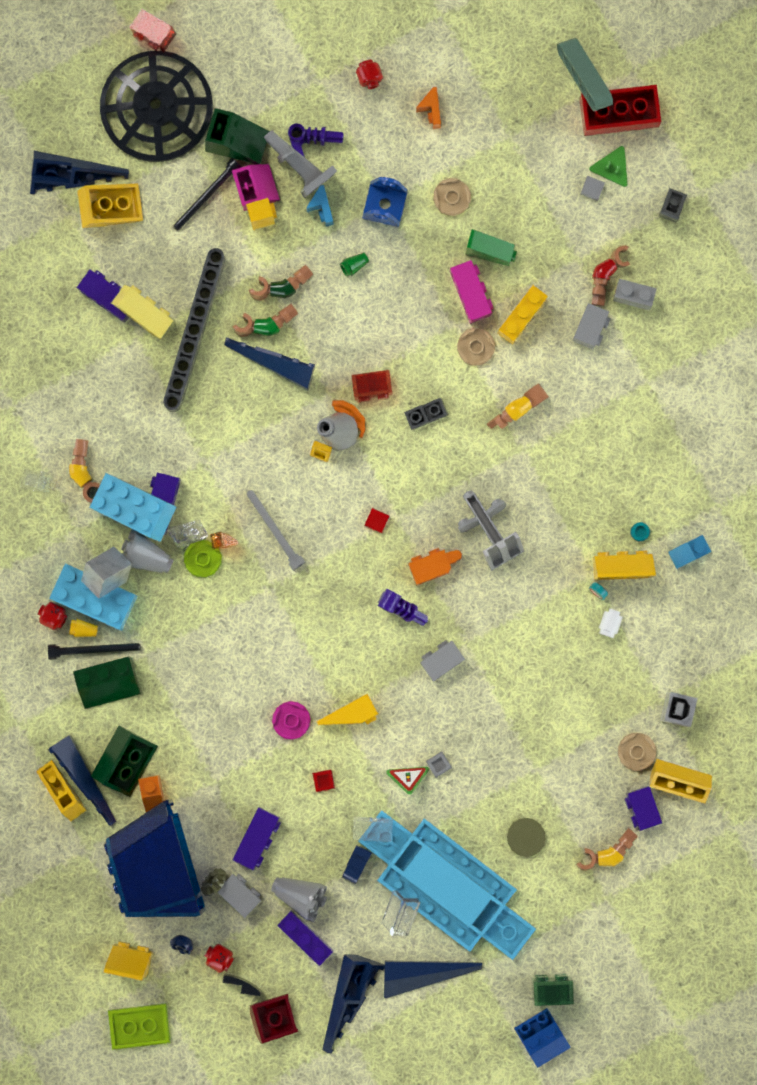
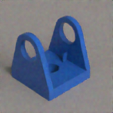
(388, 189)

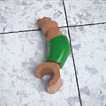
(267, 326)

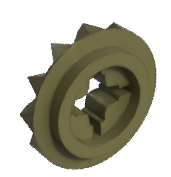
(213, 882)

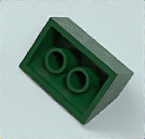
(107, 682)
(124, 761)

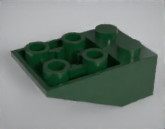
(235, 137)

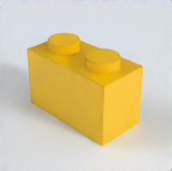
(261, 213)

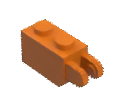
(433, 565)

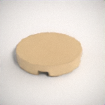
(446, 197)
(478, 351)
(632, 747)

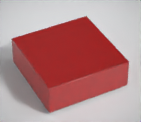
(376, 520)
(323, 780)

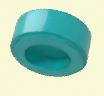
(640, 531)
(598, 590)

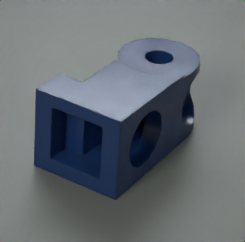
(356, 864)

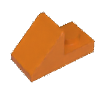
(431, 103)

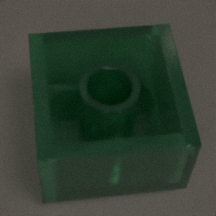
(552, 990)

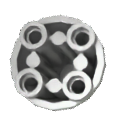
(338, 430)
(145, 554)
(301, 896)

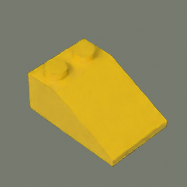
(109, 205)
(128, 961)

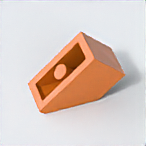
(151, 792)

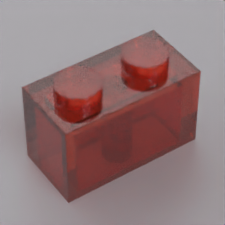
(152, 30)
(372, 385)

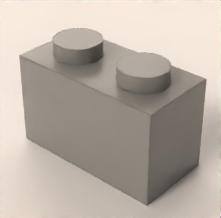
(634, 294)
(591, 326)
(442, 660)
(239, 894)

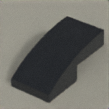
(247, 987)

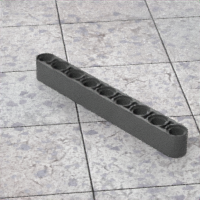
(193, 320)

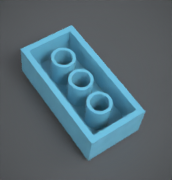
(133, 507)
(110, 609)

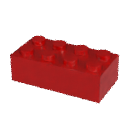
(631, 110)

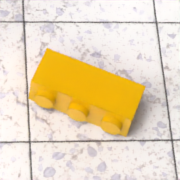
(522, 314)
(680, 781)

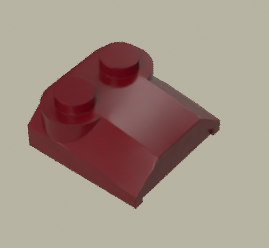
(272, 1018)

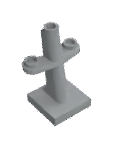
(310, 173)
(501, 549)

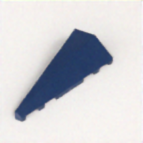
(57, 170)

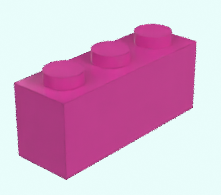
(471, 291)

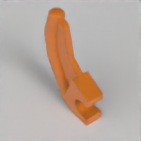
(345, 407)

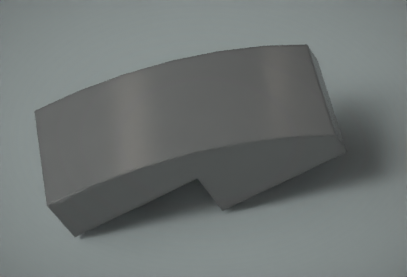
(426, 413)

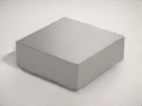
(592, 188)
(438, 764)

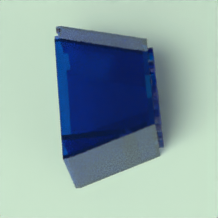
(154, 867)

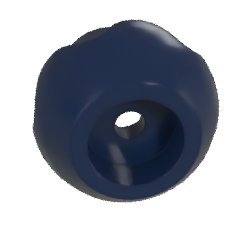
(182, 944)

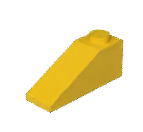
(353, 713)
(61, 791)

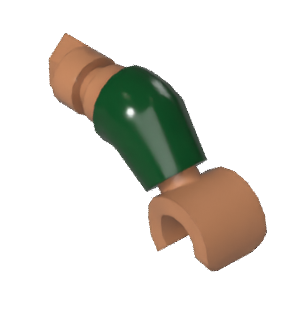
(283, 288)

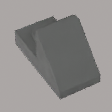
(673, 205)

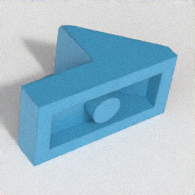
(320, 201)
(689, 551)

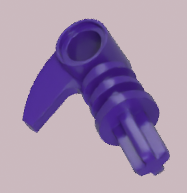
(312, 135)
(395, 604)

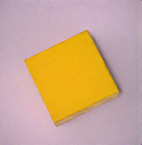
(321, 451)

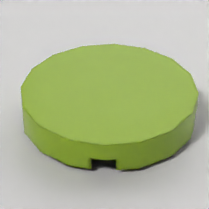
(208, 558)

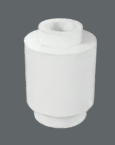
(610, 623)

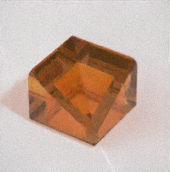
(222, 540)

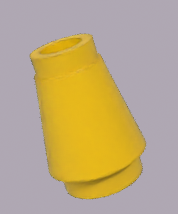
(81, 628)

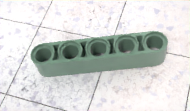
(584, 74)

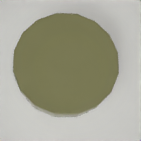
(526, 837)

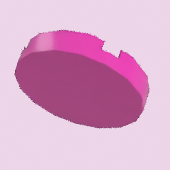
(295, 716)

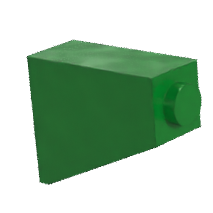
(490, 248)

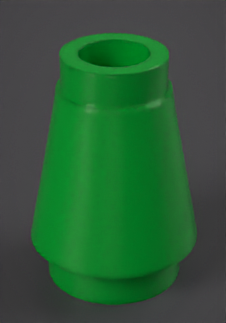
(353, 264)

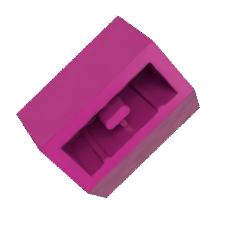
(255, 184)

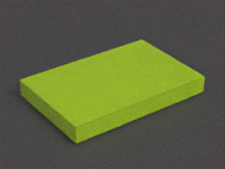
(139, 1026)

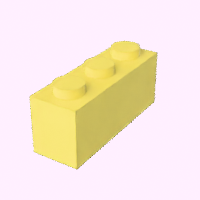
(142, 311)

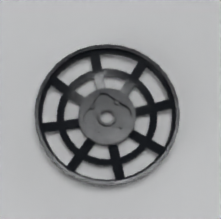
(156, 117)

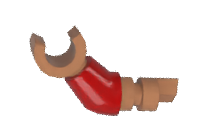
(603, 273)

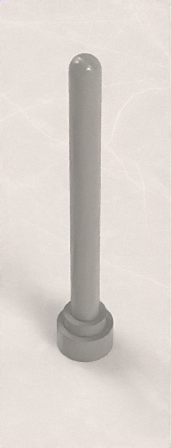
(294, 559)

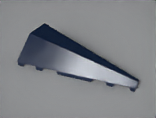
(284, 366)
(75, 765)
(412, 975)
(350, 992)

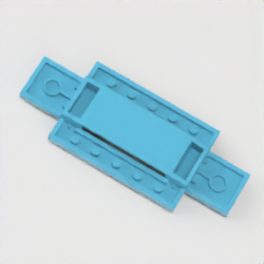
(446, 893)

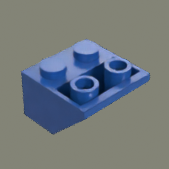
(542, 1037)

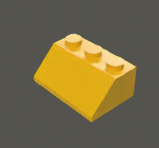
(623, 566)

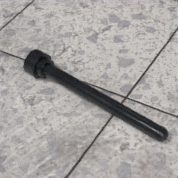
(231, 165)
(55, 651)

